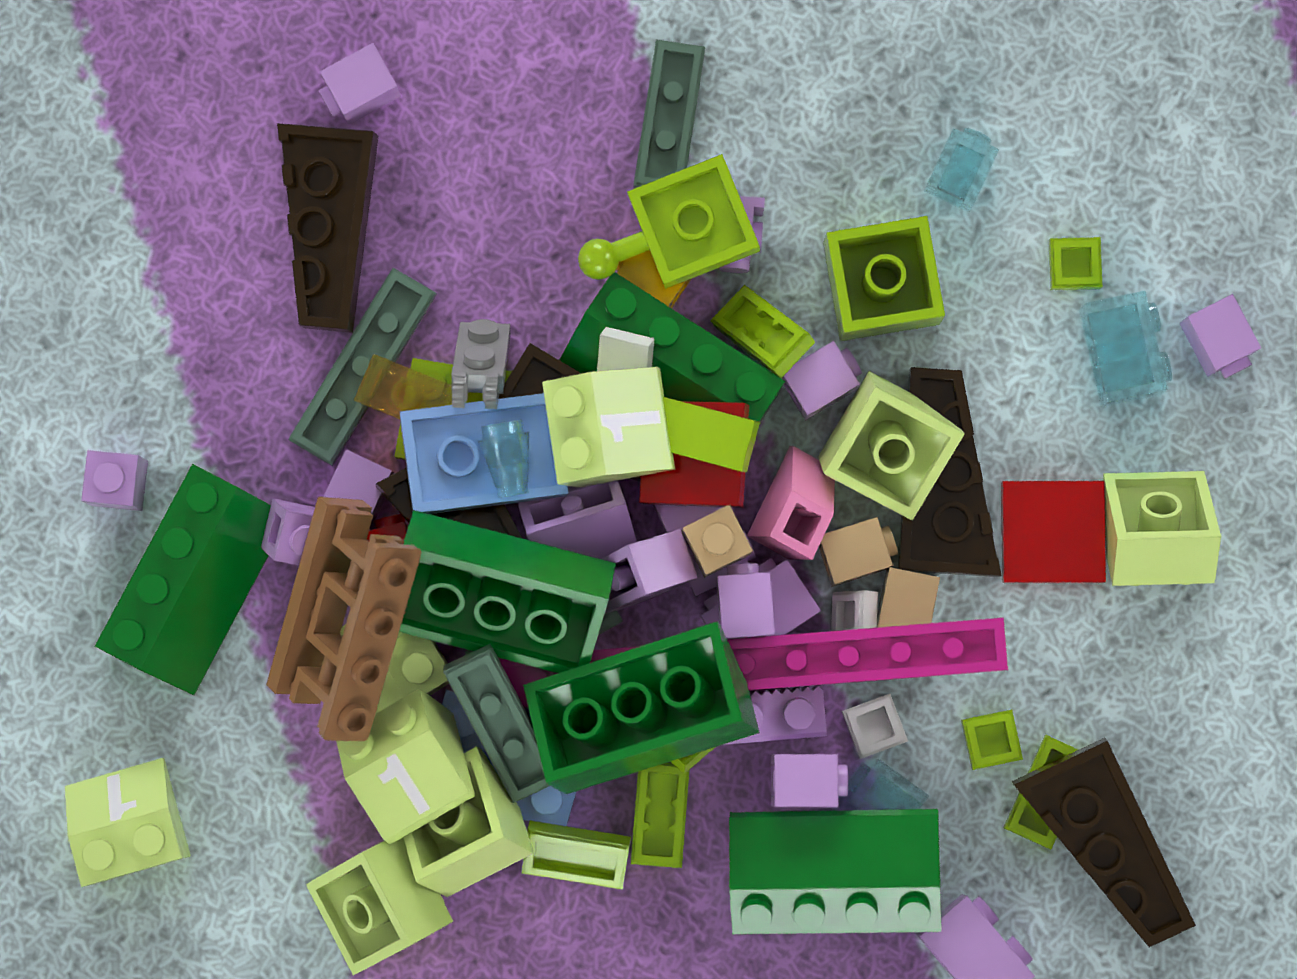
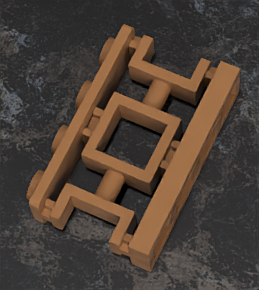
(338, 572)

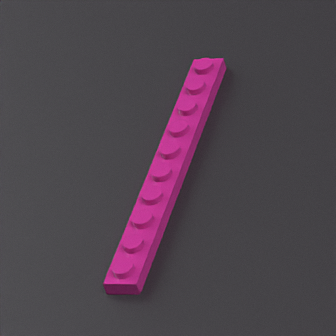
(845, 655)

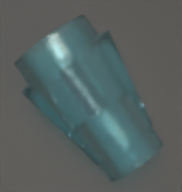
(507, 456)

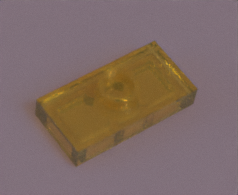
(397, 388)

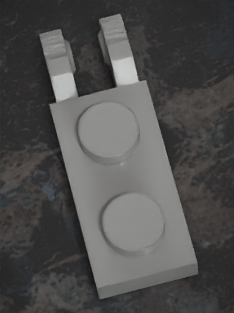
(480, 362)

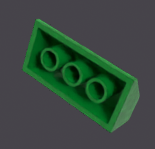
(690, 359)
(189, 582)
(506, 592)
(640, 709)
(834, 871)

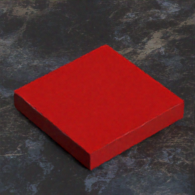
(695, 480)
(1053, 532)

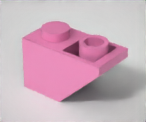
(795, 508)

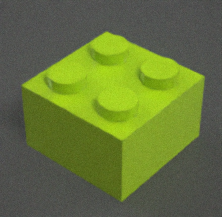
(883, 278)

